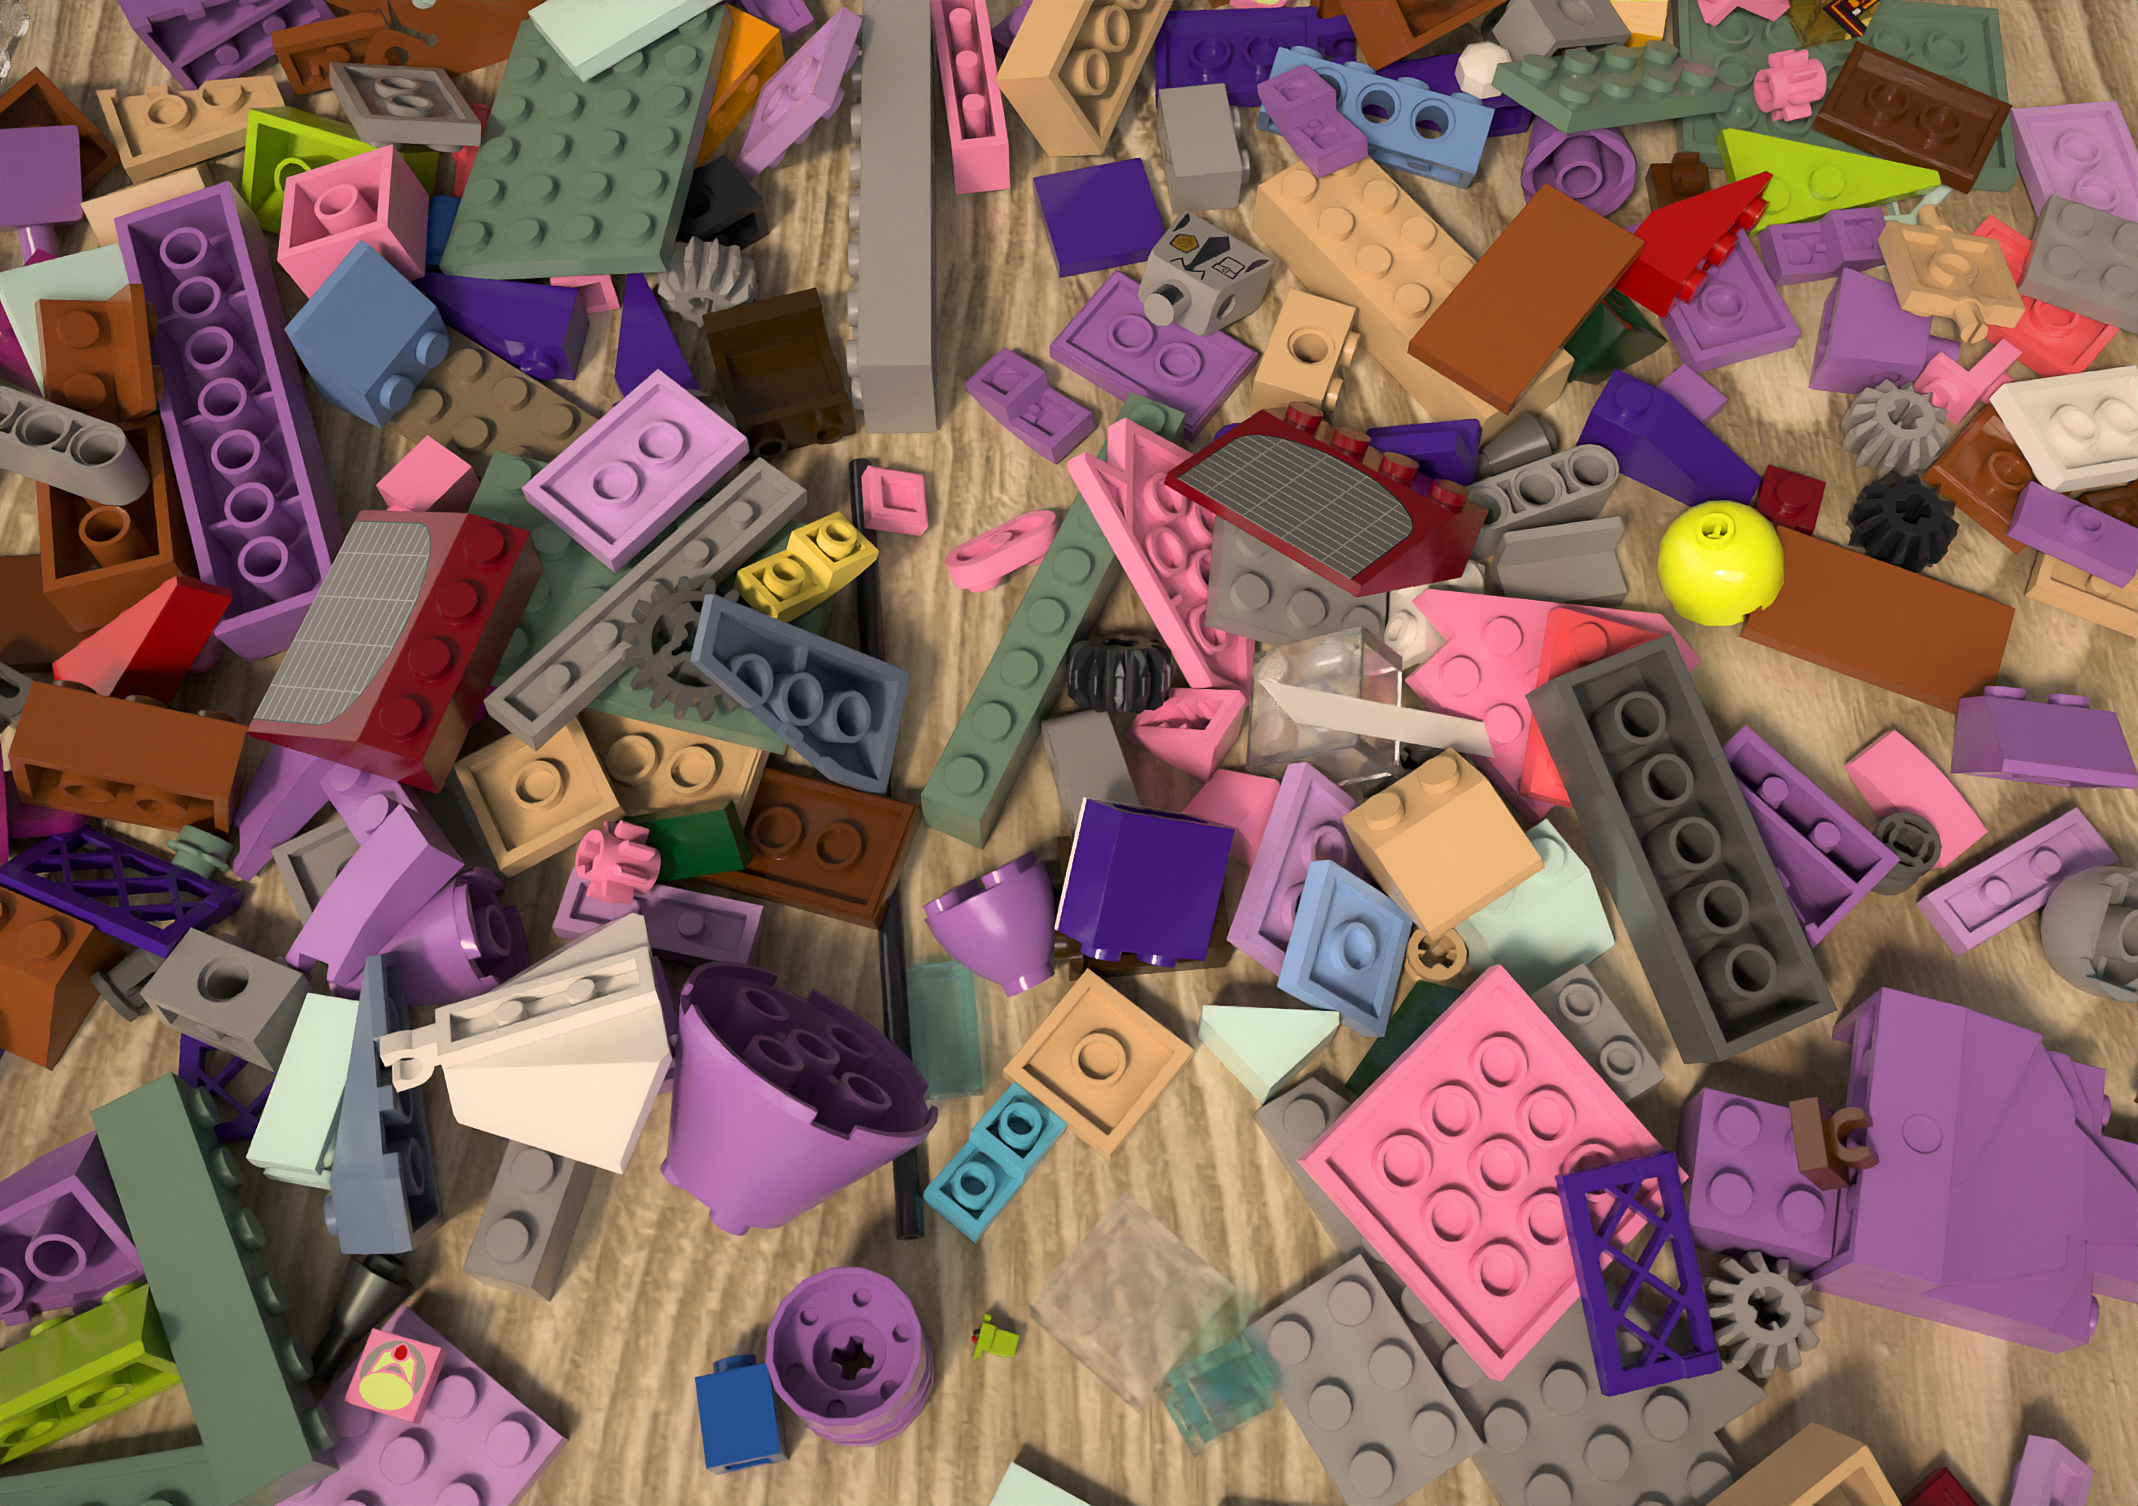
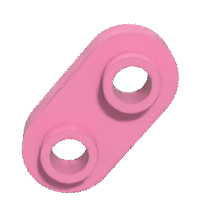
(988, 557)

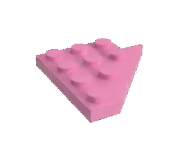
(1164, 551)
(1492, 665)

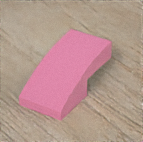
(1902, 779)

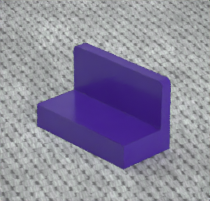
(1440, 448)

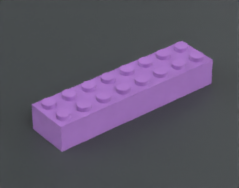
(235, 413)

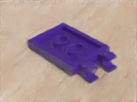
(1242, 46)

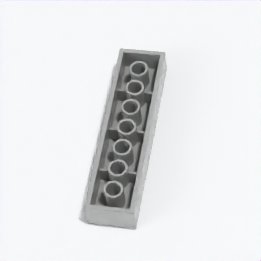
(895, 213)

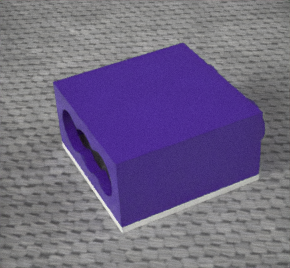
(1143, 882)

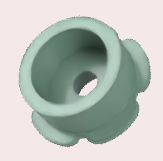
(200, 851)

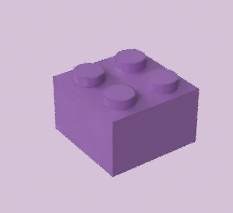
(1748, 1184)

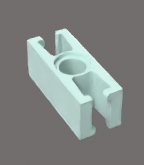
(306, 1100)

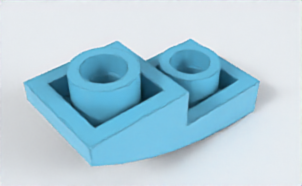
(994, 1162)

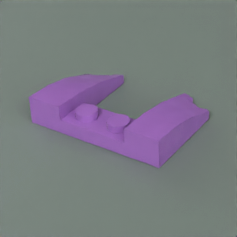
(384, 883)

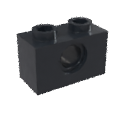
(722, 207)

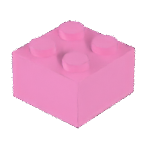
(348, 202)

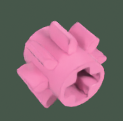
(1790, 85)
(617, 862)

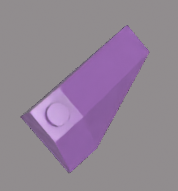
(63, 1234)

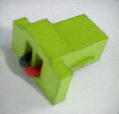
(993, 1340)

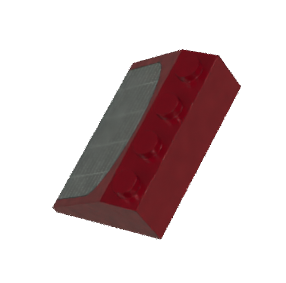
(1334, 501)
(401, 643)

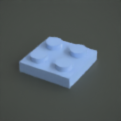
(1346, 949)

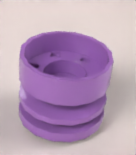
(829, 1323)

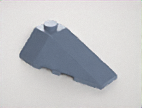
(809, 691)
(383, 1157)

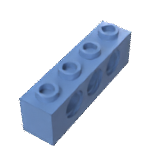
(1396, 142)

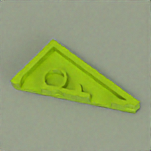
(1816, 178)

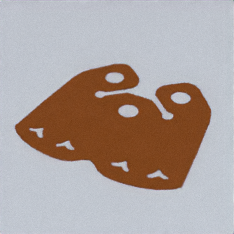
(468, 31)

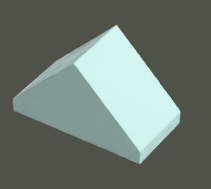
(1265, 1044)

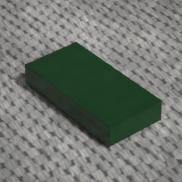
(696, 840)

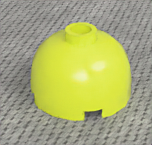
(1720, 563)

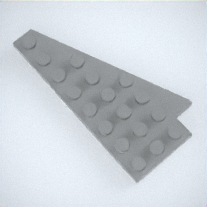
(1546, 1422)

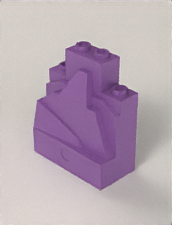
(1989, 1179)

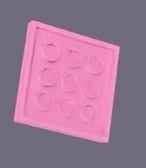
(1459, 1163)

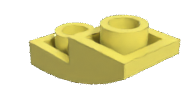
(811, 569)

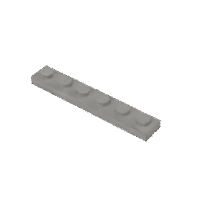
(590, 649)

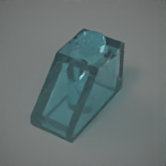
(1217, 1395)

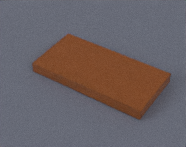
(1525, 298)
(1882, 624)

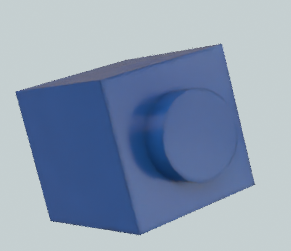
(740, 1416)

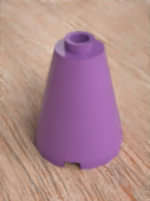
(1585, 165)
(455, 944)

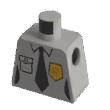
(1202, 277)

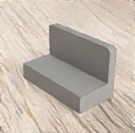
(1562, 563)

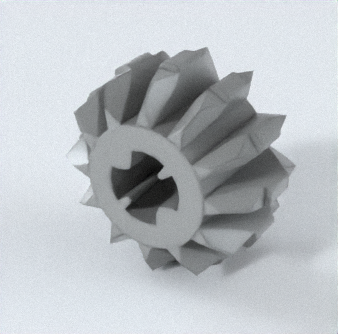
(706, 279)
(1894, 430)
(1780, 1308)

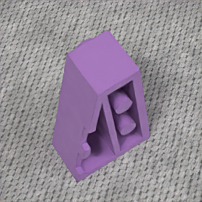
(216, 37)
(1814, 844)

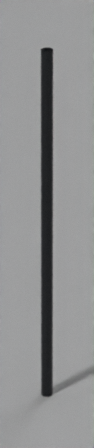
(891, 932)

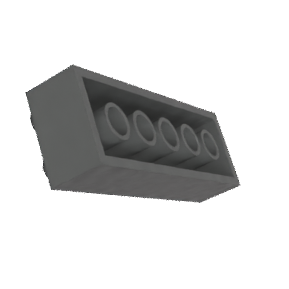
(1680, 852)

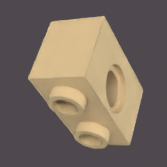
(1308, 331)

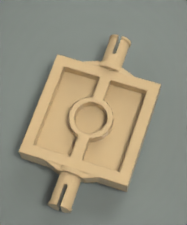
(1950, 274)

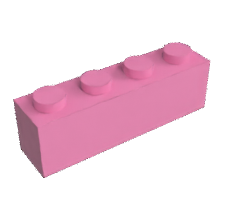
(970, 96)

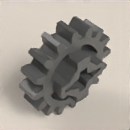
(679, 620)

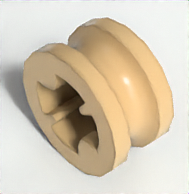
(1438, 974)

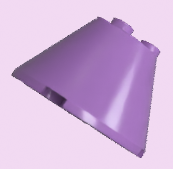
(781, 1098)

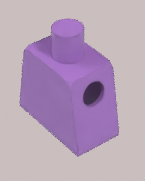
(39, 185)
(1871, 338)

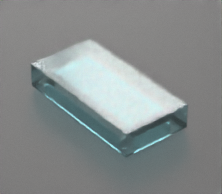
(944, 1029)

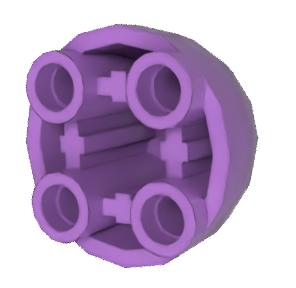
(1002, 928)

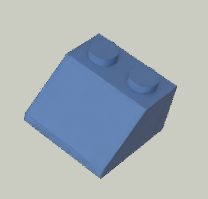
(368, 337)

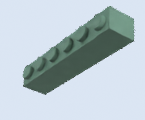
(215, 1294)

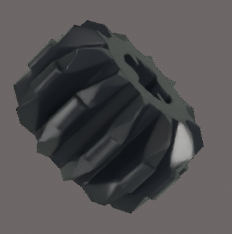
(1902, 523)
(1119, 673)

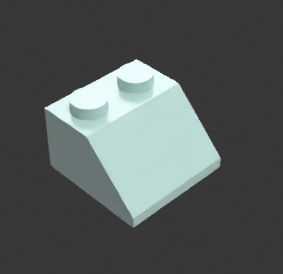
(1543, 922)

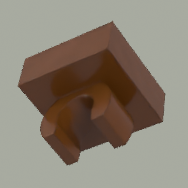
(1676, 180)
(1821, 1142)

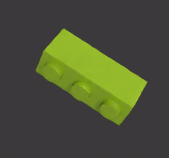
(295, 141)
(82, 1371)

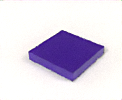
(1098, 216)

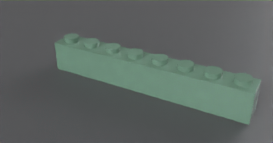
(1030, 662)

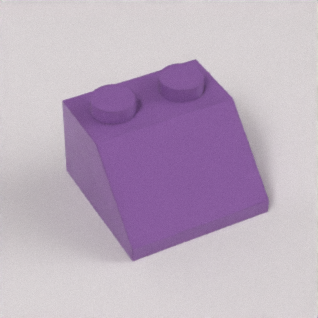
(2041, 742)

